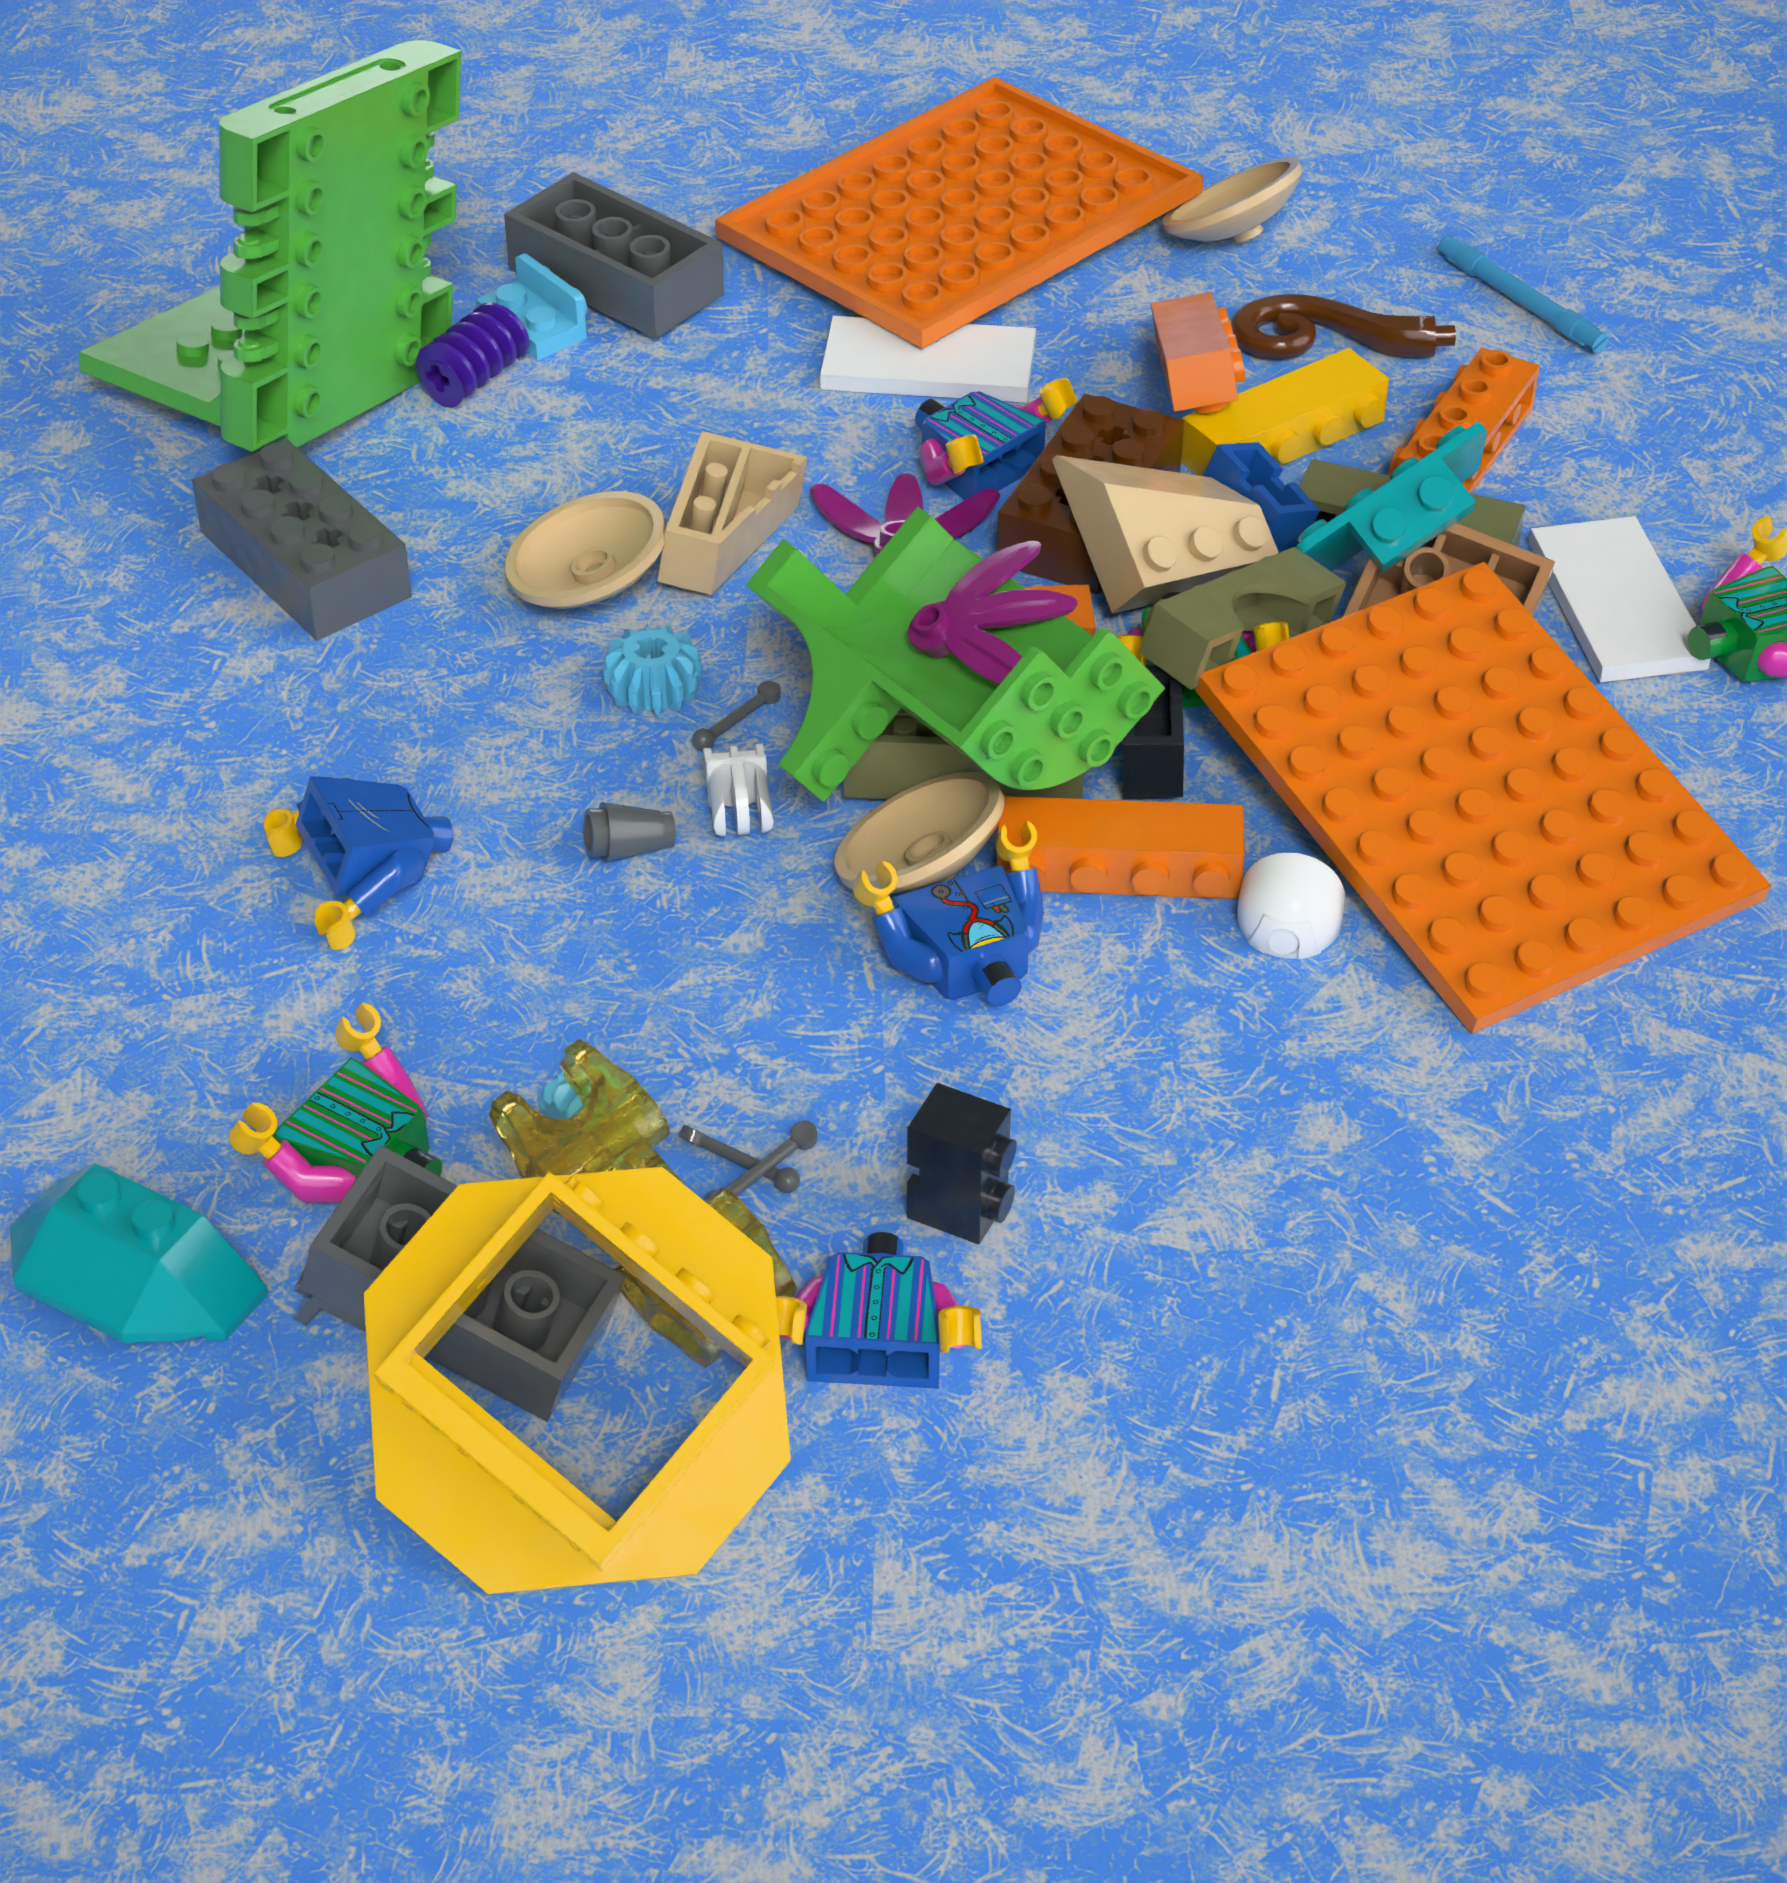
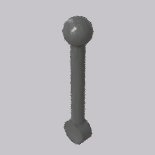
(768, 693)
(802, 1137)
(785, 1179)

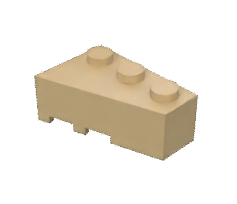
(727, 509)

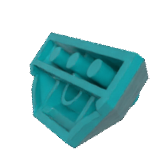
(131, 1261)

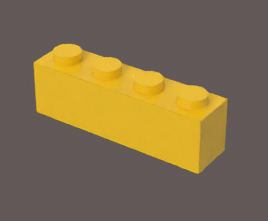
(1293, 411)

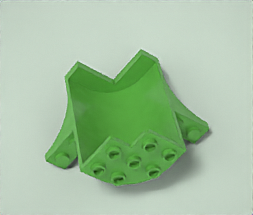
(1037, 729)

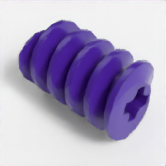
(471, 353)

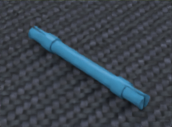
(1564, 320)

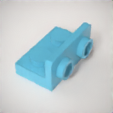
(545, 305)

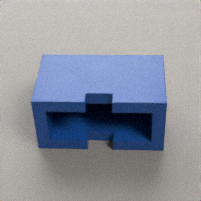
(1256, 475)

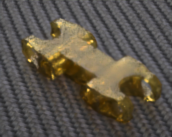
(614, 1134)

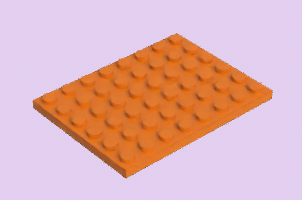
(958, 210)
(1480, 794)

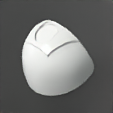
(1290, 906)

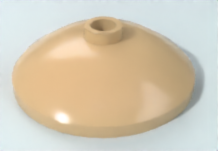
(1236, 203)
(586, 549)
(924, 831)

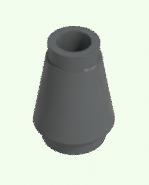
(626, 831)

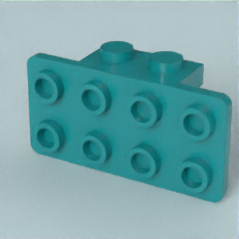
(1407, 510)

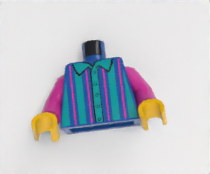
(985, 440)
(877, 1319)

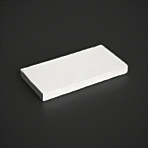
(970, 359)
(1618, 599)

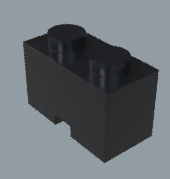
(1156, 745)
(962, 1163)

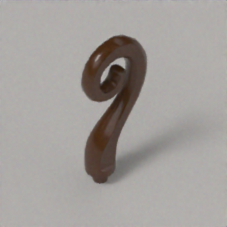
(1293, 316)

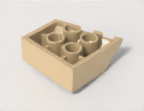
(1159, 528)

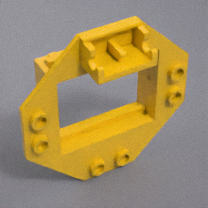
(485, 1492)

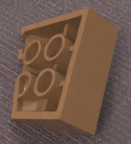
(1450, 552)

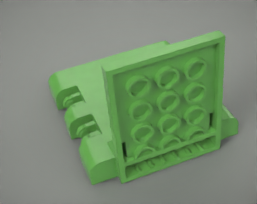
(331, 266)

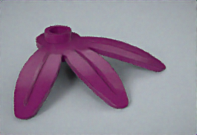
(901, 502)
(957, 622)

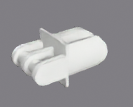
(736, 782)

